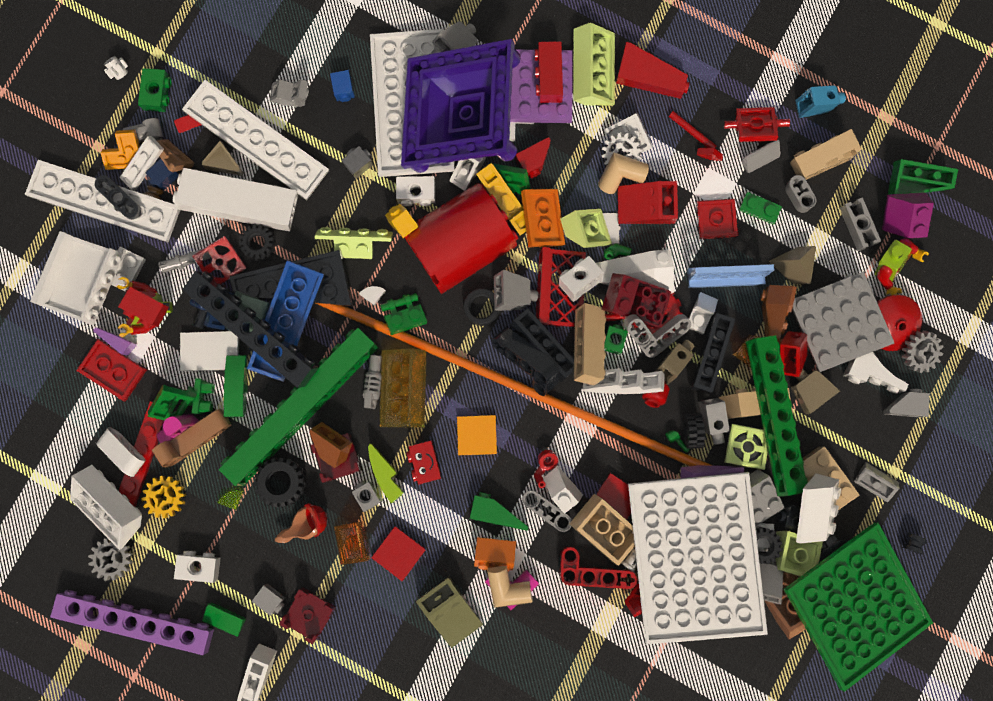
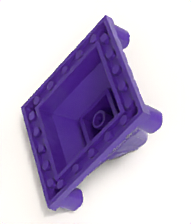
(459, 105)

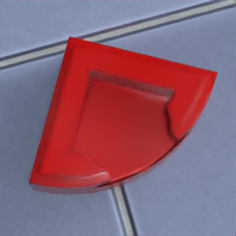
(710, 153)

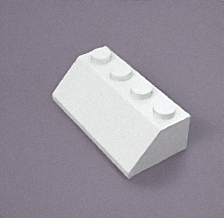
(105, 506)

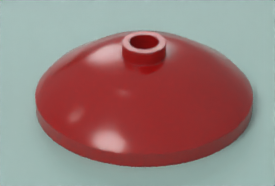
(898, 310)

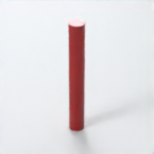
(691, 130)

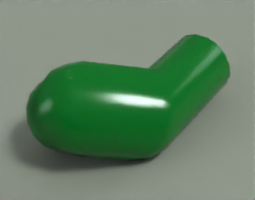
(616, 249)

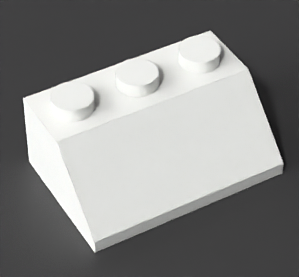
(818, 509)

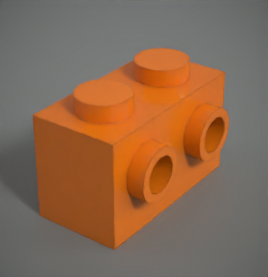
(494, 553)

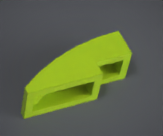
(384, 473)

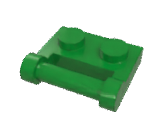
(167, 400)

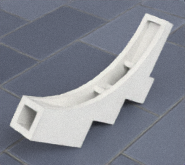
(870, 368)

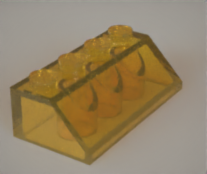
(403, 388)

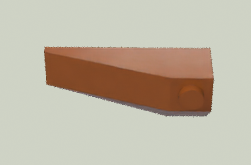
(776, 305)

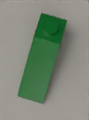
(491, 511)

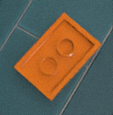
(542, 217)

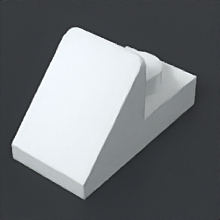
(702, 312)

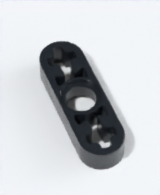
(118, 205)

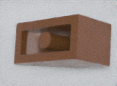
(330, 445)

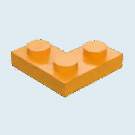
(121, 156)

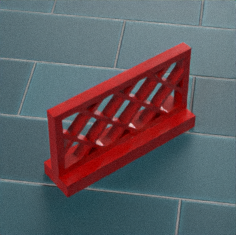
(544, 286)

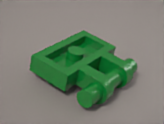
(406, 318)

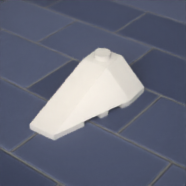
(651, 267)

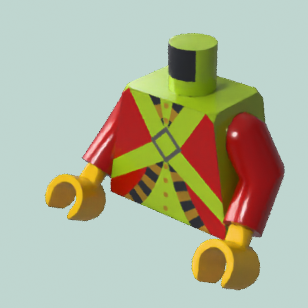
(894, 261)
(133, 325)

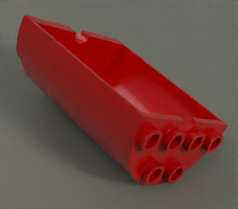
(461, 237)

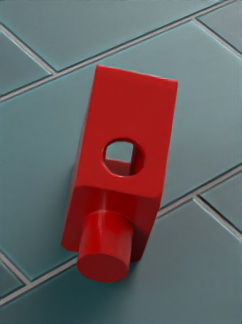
(794, 346)

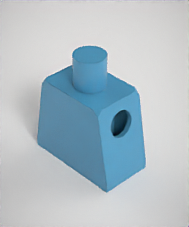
(819, 100)

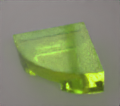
(231, 499)

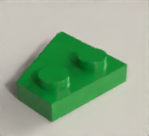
(514, 177)

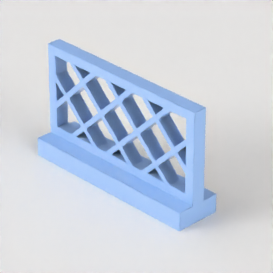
(728, 276)

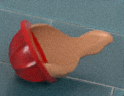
(306, 524)

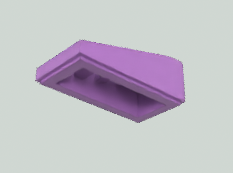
(120, 344)

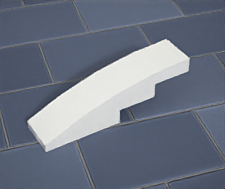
(628, 382)

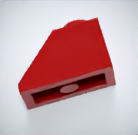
(533, 157)

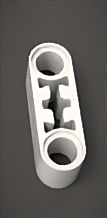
(120, 452)

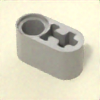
(802, 187)

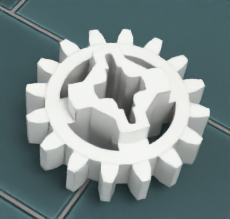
(622, 145)

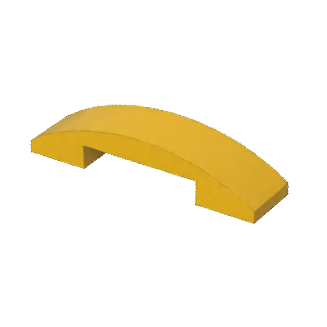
(506, 200)

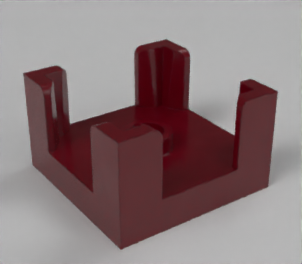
(348, 467)
(308, 615)

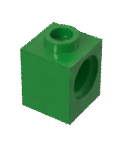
(611, 347)

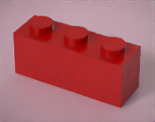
(549, 72)

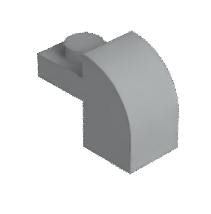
(289, 93)

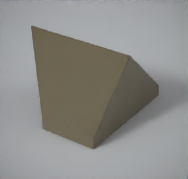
(221, 161)
(796, 264)

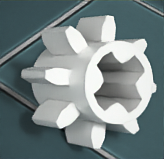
(116, 67)

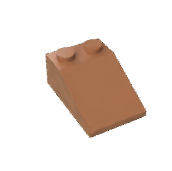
(785, 613)

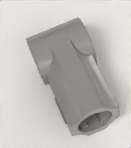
(150, 127)

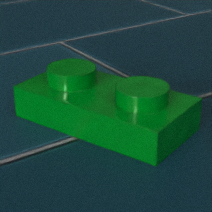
(760, 208)

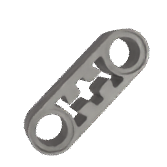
(547, 517)

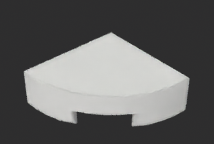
(372, 294)

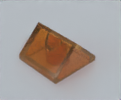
(352, 543)

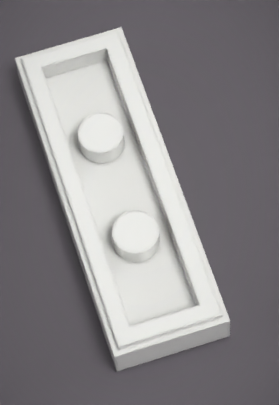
(141, 163)

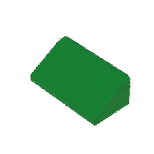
(223, 619)

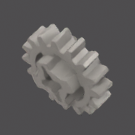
(922, 351)
(104, 565)

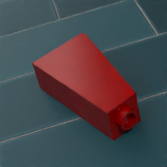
(650, 73)

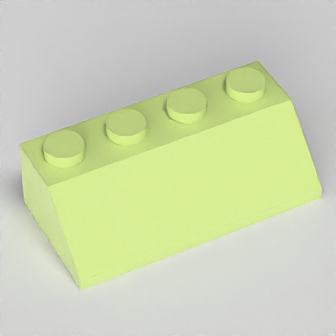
(594, 65)

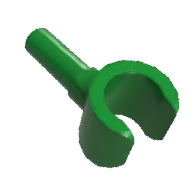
(674, 436)

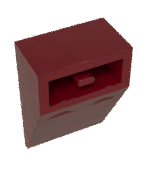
(633, 296)

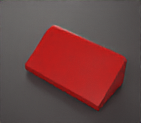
(186, 123)

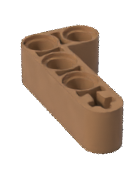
(173, 451)

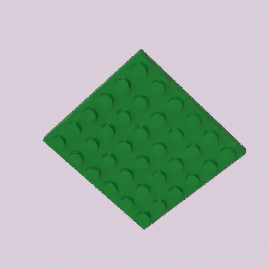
(858, 606)

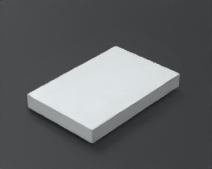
(206, 350)

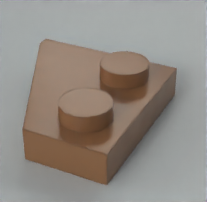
(174, 158)

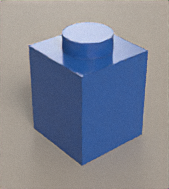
(342, 86)

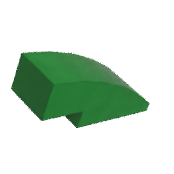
(235, 386)

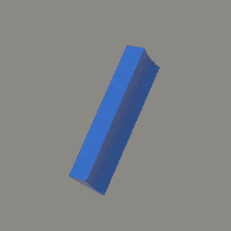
(288, 310)

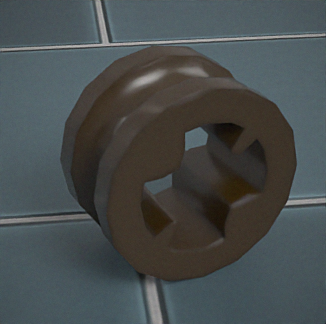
(153, 192)

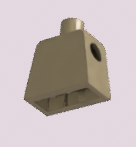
(676, 361)
(813, 390)

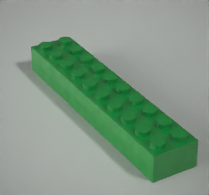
(298, 408)

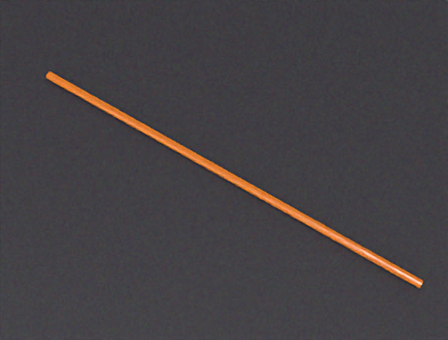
(518, 386)

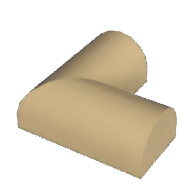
(619, 167)
(505, 593)

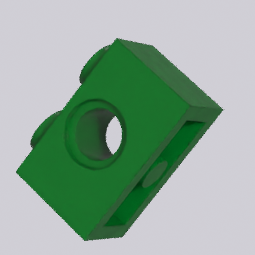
(149, 81)

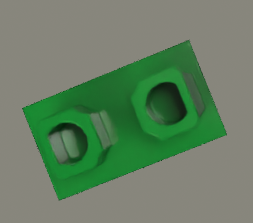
(199, 405)

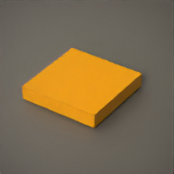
(476, 435)

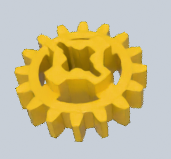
(160, 503)

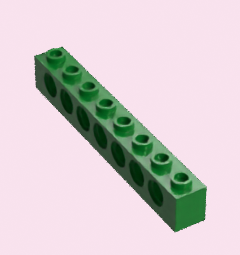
(772, 424)

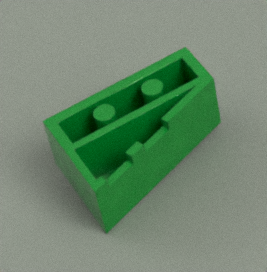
(920, 177)

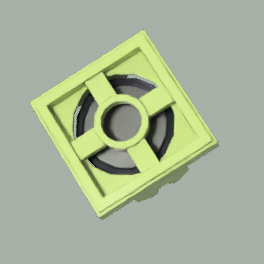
(746, 447)

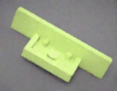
(354, 243)

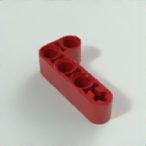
(597, 572)

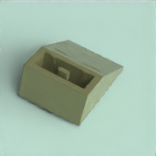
(449, 612)

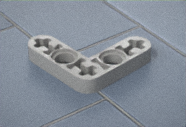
(651, 339)

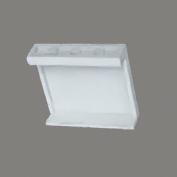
(76, 278)

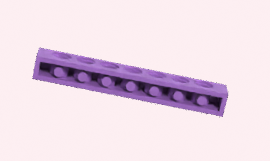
(64, 610)

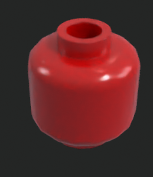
(656, 399)

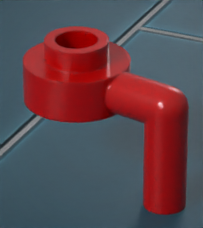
(548, 464)

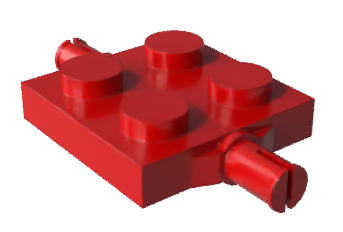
(757, 124)

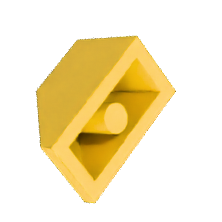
(401, 220)

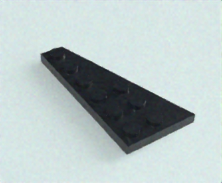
(332, 289)

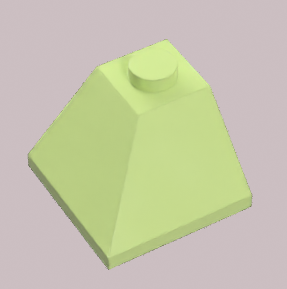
(586, 228)
(797, 557)

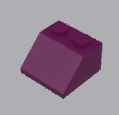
(908, 214)

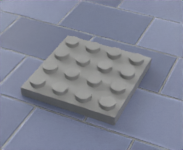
(841, 322)

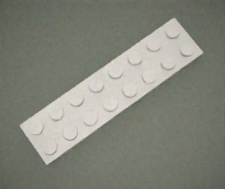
(255, 139)
(78, 194)

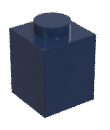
(161, 176)

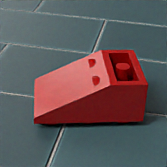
(648, 203)

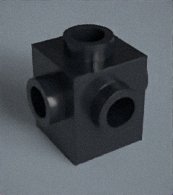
(789, 515)

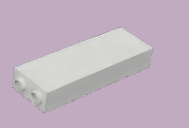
(235, 199)

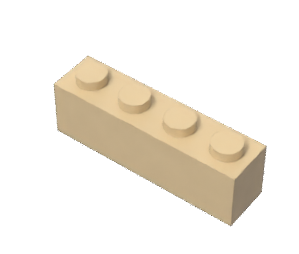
(589, 344)

